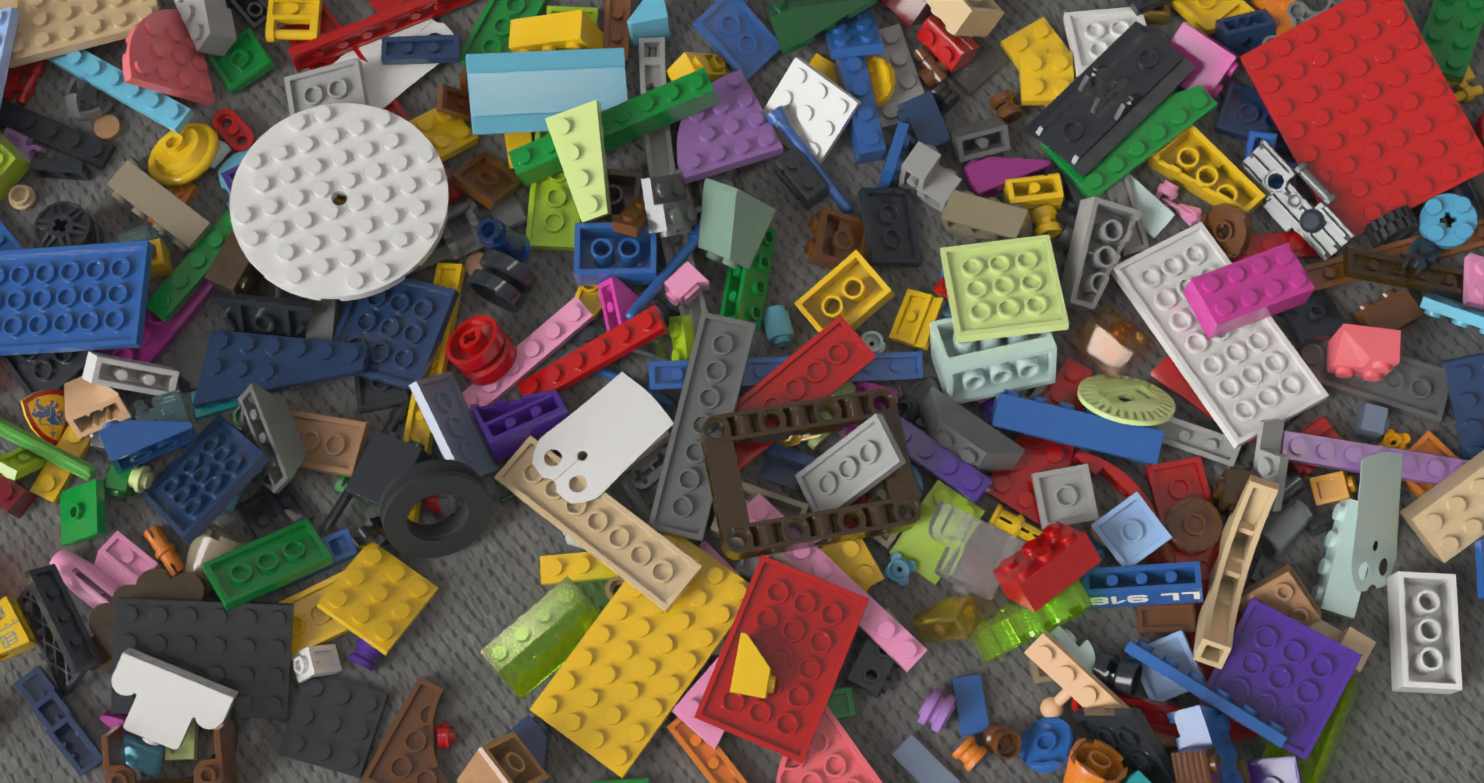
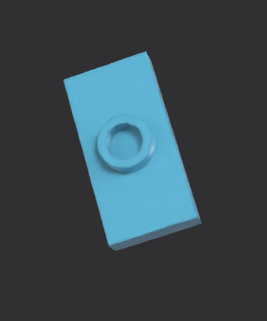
(142, 756)

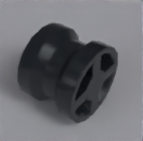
(945, 97)

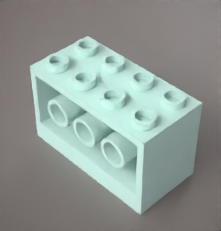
(989, 366)

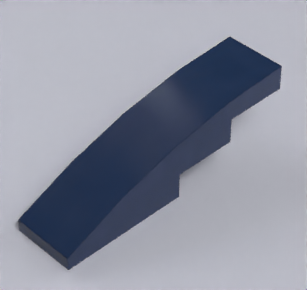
(59, 720)

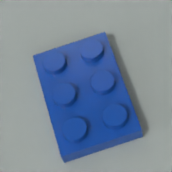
(737, 35)
(855, 36)

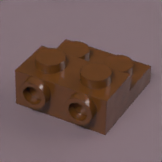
(834, 238)

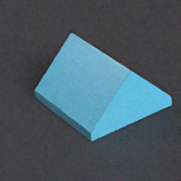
(649, 21)

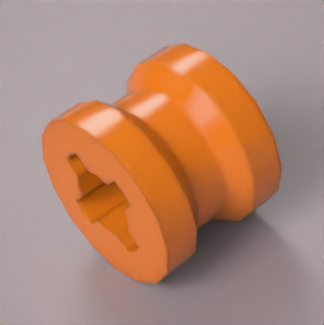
(969, 752)

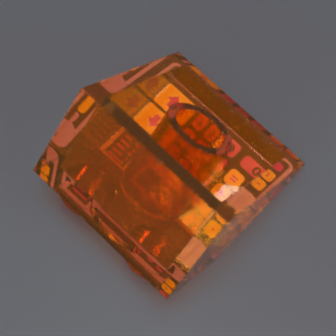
(1110, 341)

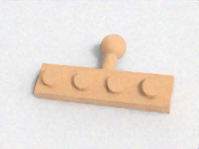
(1071, 676)

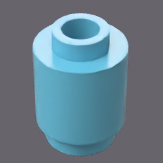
(778, 326)

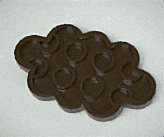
(150, 584)

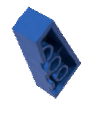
(1205, 728)

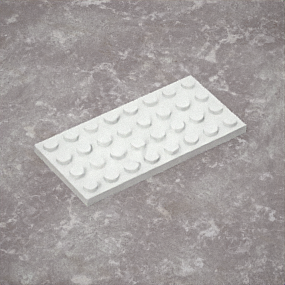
(1236, 375)

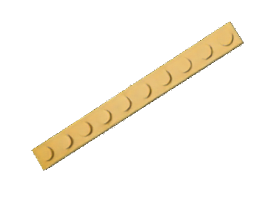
(416, 428)

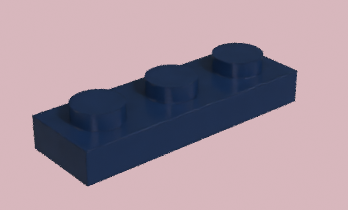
(421, 49)

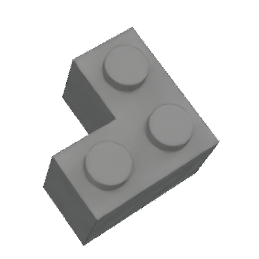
(926, 178)

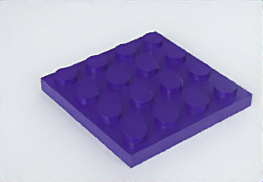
(1285, 674)

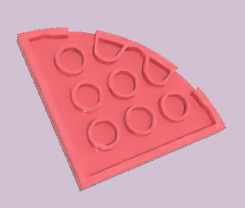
(165, 59)
(829, 759)

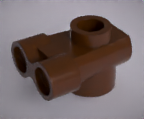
(933, 71)

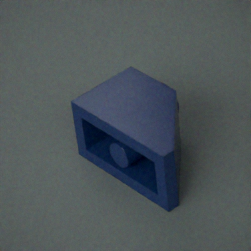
(534, 737)

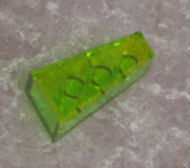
(1020, 625)

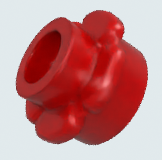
(445, 735)

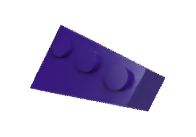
(512, 422)

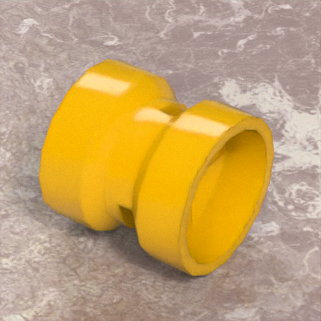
(1045, 221)

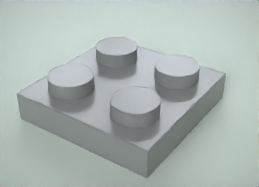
(1065, 495)

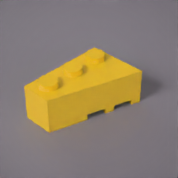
(555, 32)

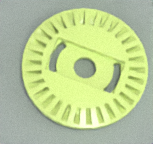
(1147, 406)

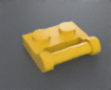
(293, 13)

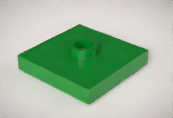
(243, 62)
(82, 512)

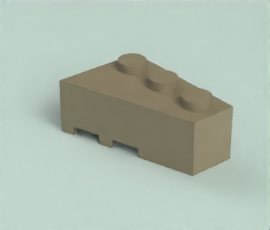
(985, 218)

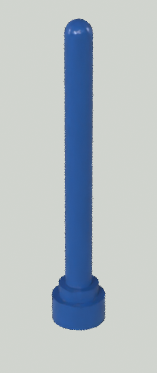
(779, 119)
(667, 272)

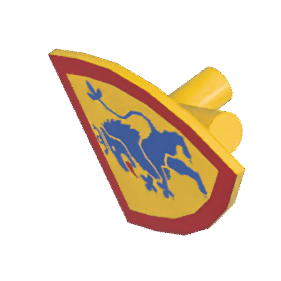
(46, 414)

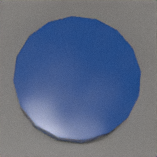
(1047, 744)

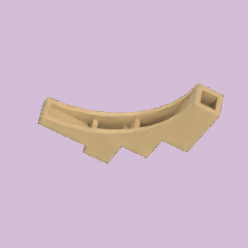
(1229, 573)

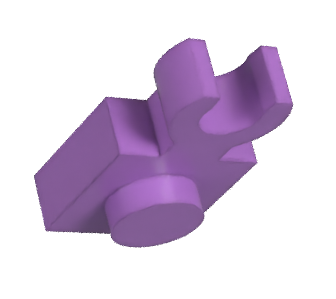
(23, 143)

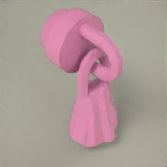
(1189, 214)

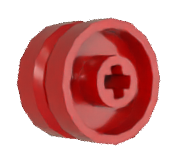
(481, 350)

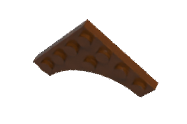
(409, 745)

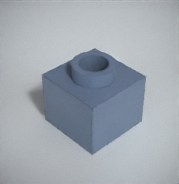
(1371, 422)

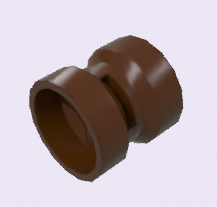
(1005, 106)
(1002, 740)

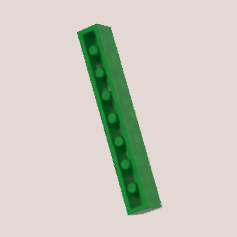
(624, 122)

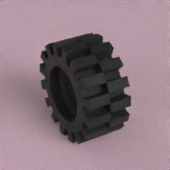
(1392, 226)

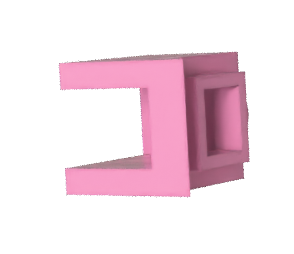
(685, 285)

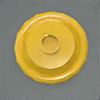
(183, 156)

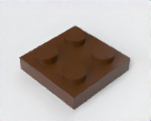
(486, 180)

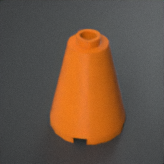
(1094, 763)

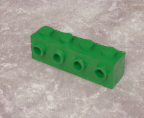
(747, 288)

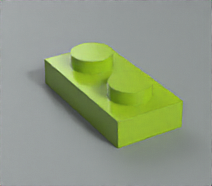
(682, 336)
(20, 463)

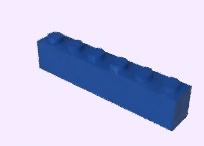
(1075, 428)

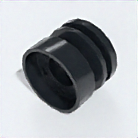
(66, 225)

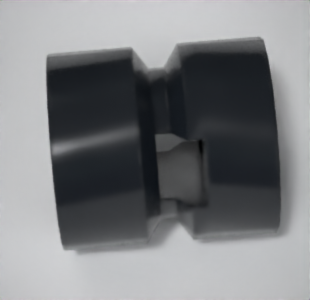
(1120, 674)

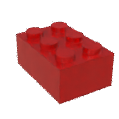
(1046, 565)

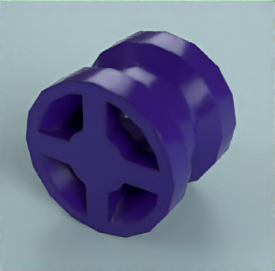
(365, 655)

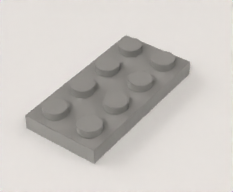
(906, 77)
(851, 466)

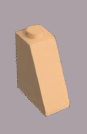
(91, 406)

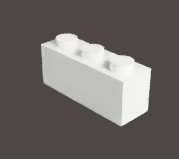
(129, 374)

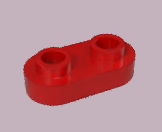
(235, 132)

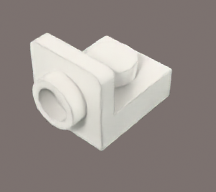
(316, 661)

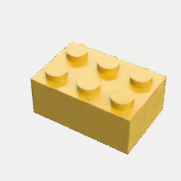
(847, 291)

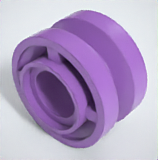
(936, 709)

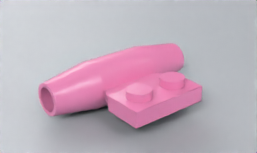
(116, 564)

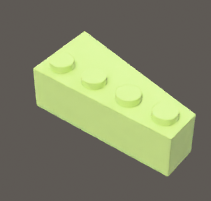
(582, 154)

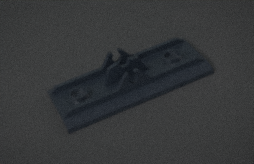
(1110, 98)

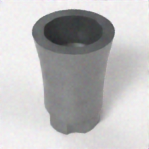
(1283, 528)

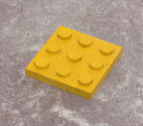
(377, 597)

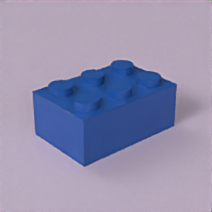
(608, 254)

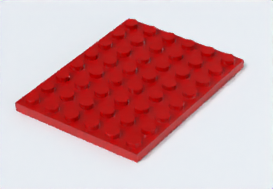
(1366, 109)

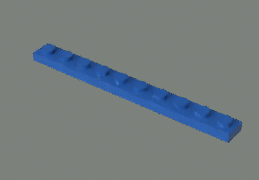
(885, 367)

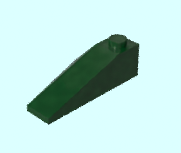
(799, 20)

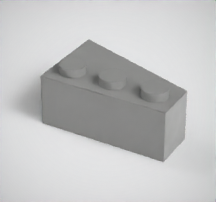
(208, 24)

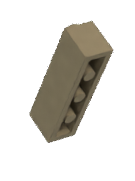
(159, 205)

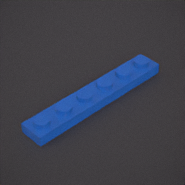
(1218, 698)

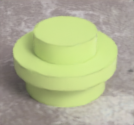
(140, 478)

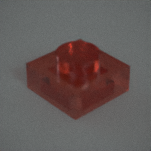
(1162, 555)

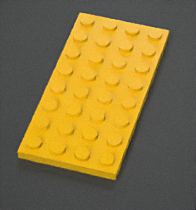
(639, 663)

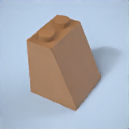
(503, 762)

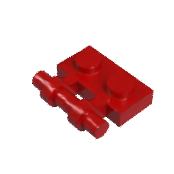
(26, 90)

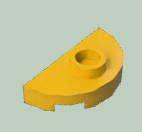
(882, 79)

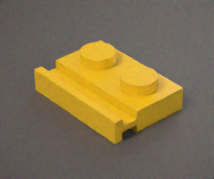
(914, 319)

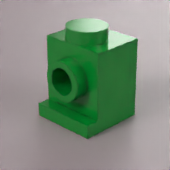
(118, 483)

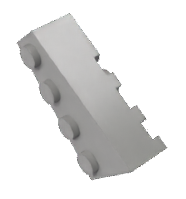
(1095, 249)

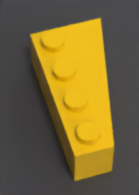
(1206, 172)

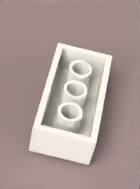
(1424, 633)

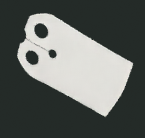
(389, 81)
(612, 430)

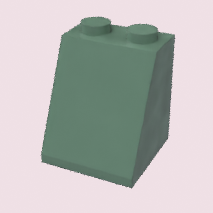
(732, 224)

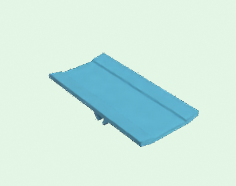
(523, 88)

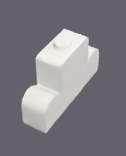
(168, 699)

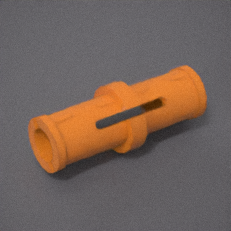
(165, 550)

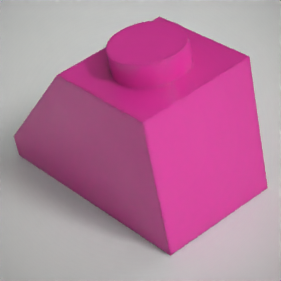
(615, 301)

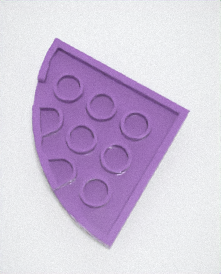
(726, 133)

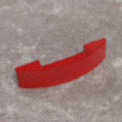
(1111, 474)

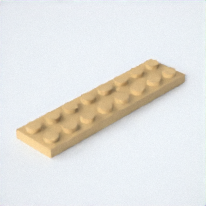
(603, 530)

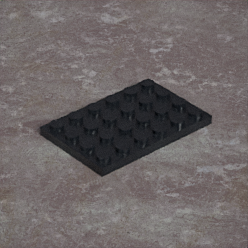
(235, 648)

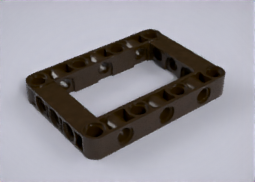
(816, 527)

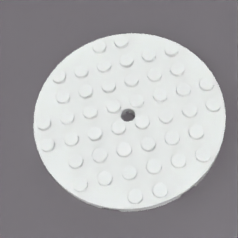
(348, 250)

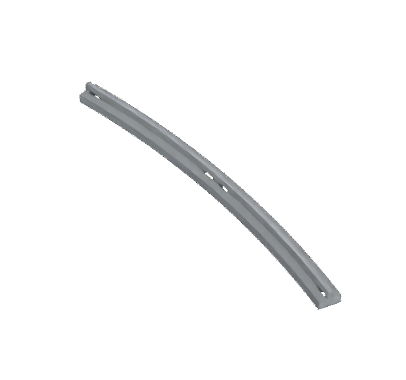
(660, 155)

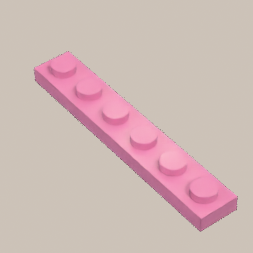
(533, 352)

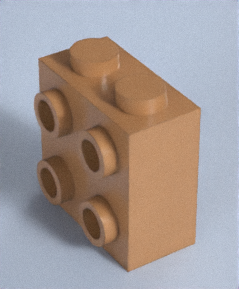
(1284, 593)

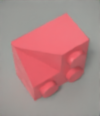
(1363, 352)

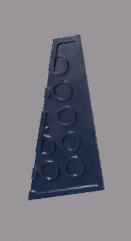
(273, 363)

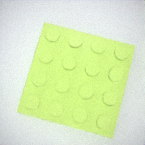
(1003, 288)

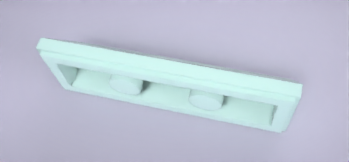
(1155, 213)

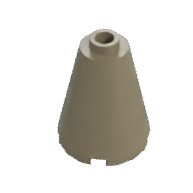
(209, 545)

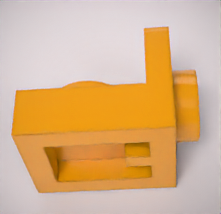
(1333, 487)

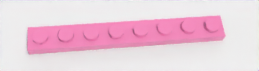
(875, 621)

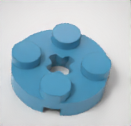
(1459, 209)

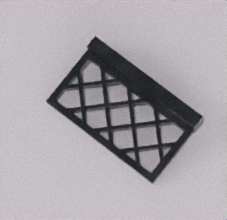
(56, 614)

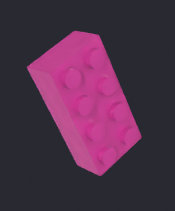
(1248, 290)

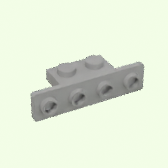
(1268, 460)

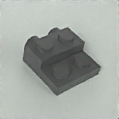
(666, 206)

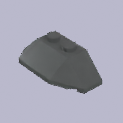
(273, 430)
(968, 435)

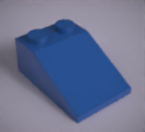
(139, 441)

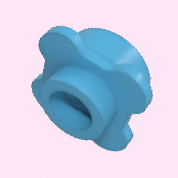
(893, 573)

